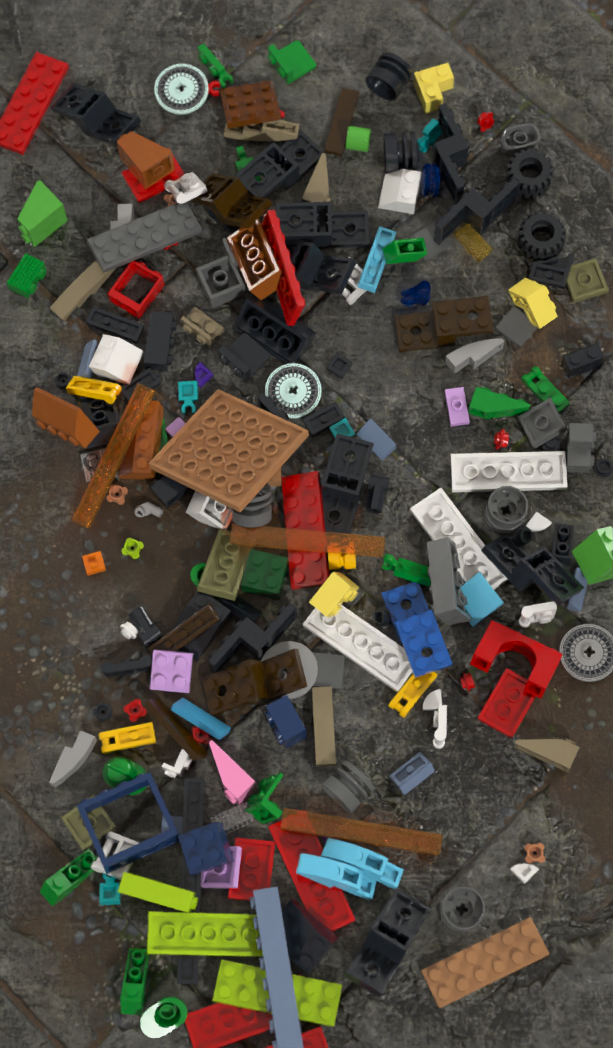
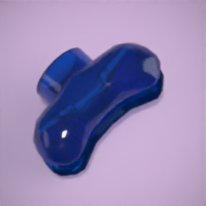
(430, 180)
(418, 294)

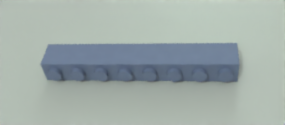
(277, 968)

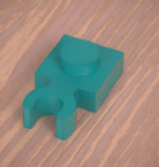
(430, 135)
(188, 393)
(343, 428)
(109, 891)

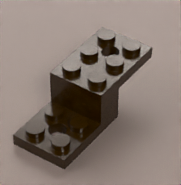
(232, 201)
(444, 323)
(254, 682)

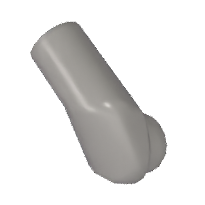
(147, 509)

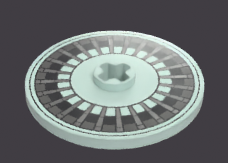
(194, 86)
(297, 377)

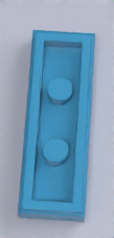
(201, 718)

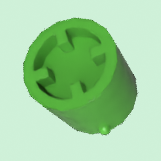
(358, 138)

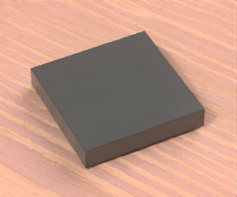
(542, 423)

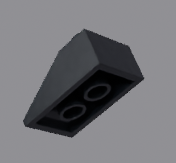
(102, 415)
(204, 640)
(306, 937)

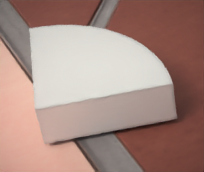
(538, 523)
(432, 701)
(524, 871)

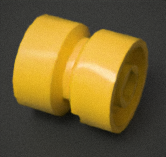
(336, 561)

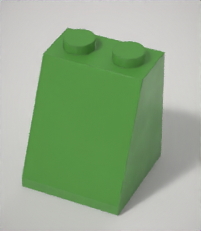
(40, 215)
(596, 556)

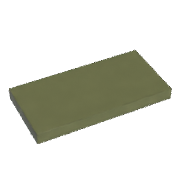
(224, 567)

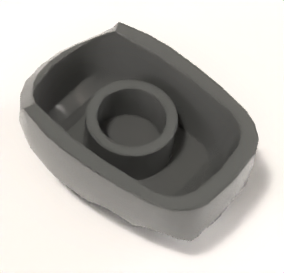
(519, 138)

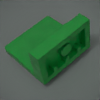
(259, 806)

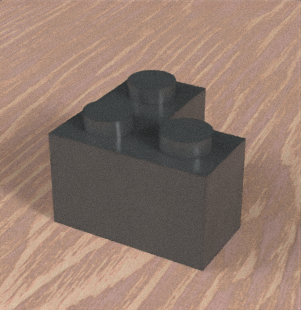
(579, 442)

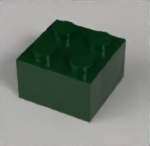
(264, 574)

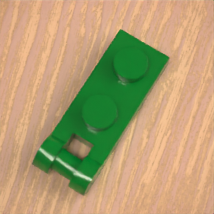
(544, 389)

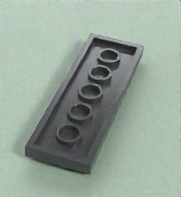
(144, 236)

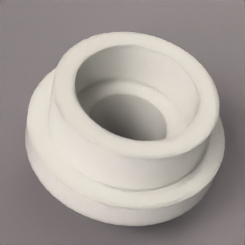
(128, 630)

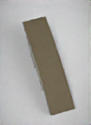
(267, 131)
(80, 290)
(323, 726)

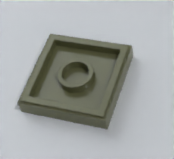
(586, 281)
(100, 822)

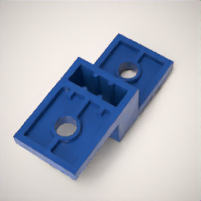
(416, 629)

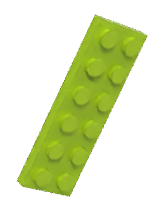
(202, 934)
(243, 987)

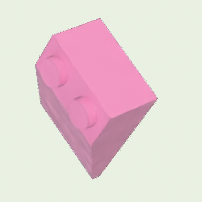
(236, 781)

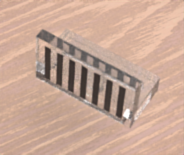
(234, 818)

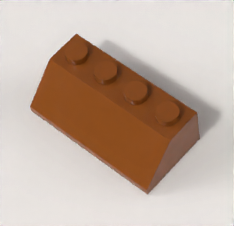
(256, 260)
(62, 419)
(144, 446)

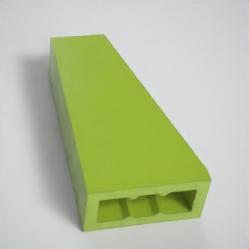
(158, 892)

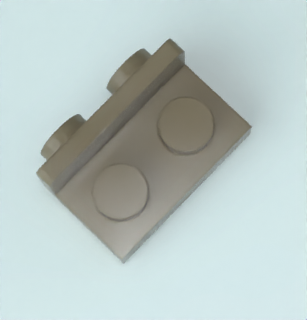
(201, 326)

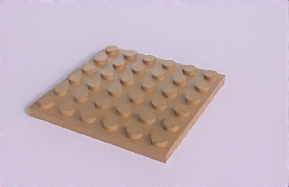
(228, 450)

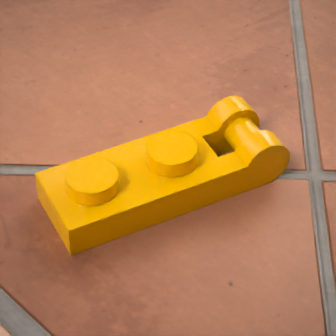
(94, 388)
(411, 692)
(127, 737)

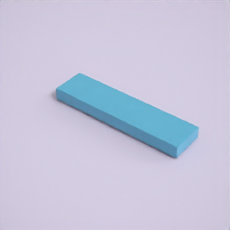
(375, 261)

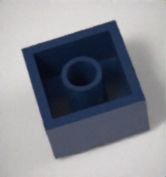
(286, 722)
(206, 848)

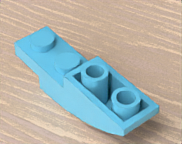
(371, 863)
(337, 874)

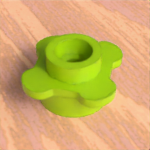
(130, 542)

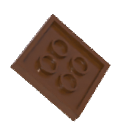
(250, 104)

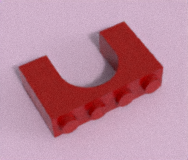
(501, 639)

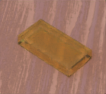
(473, 242)

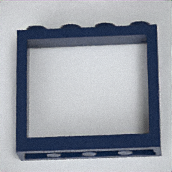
(139, 850)

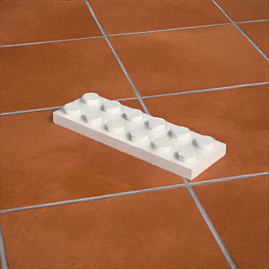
(517, 469)
(441, 520)
(362, 645)

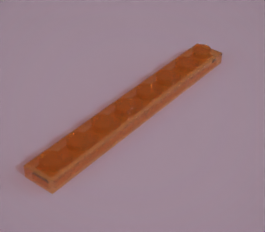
(113, 455)
(308, 540)
(361, 832)

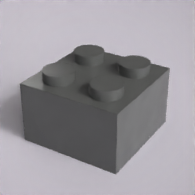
(220, 281)

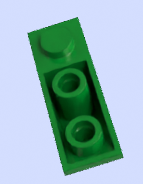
(493, 405)
(68, 878)
(134, 982)

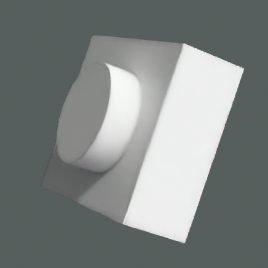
(182, 763)

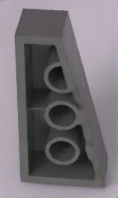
(446, 582)

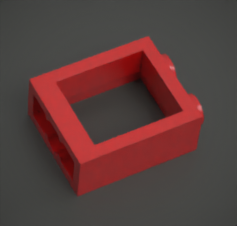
(127, 304)

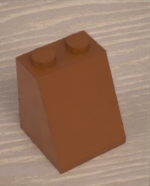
(145, 158)

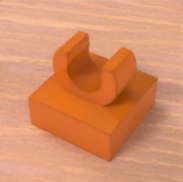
(94, 563)

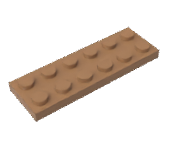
(485, 962)

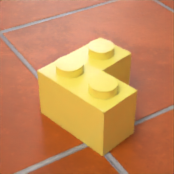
(430, 84)
(534, 301)
(333, 593)

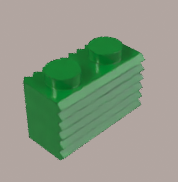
(404, 250)
(26, 275)

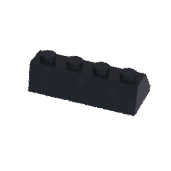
(269, 329)

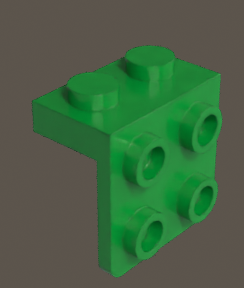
(291, 61)

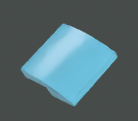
(481, 599)

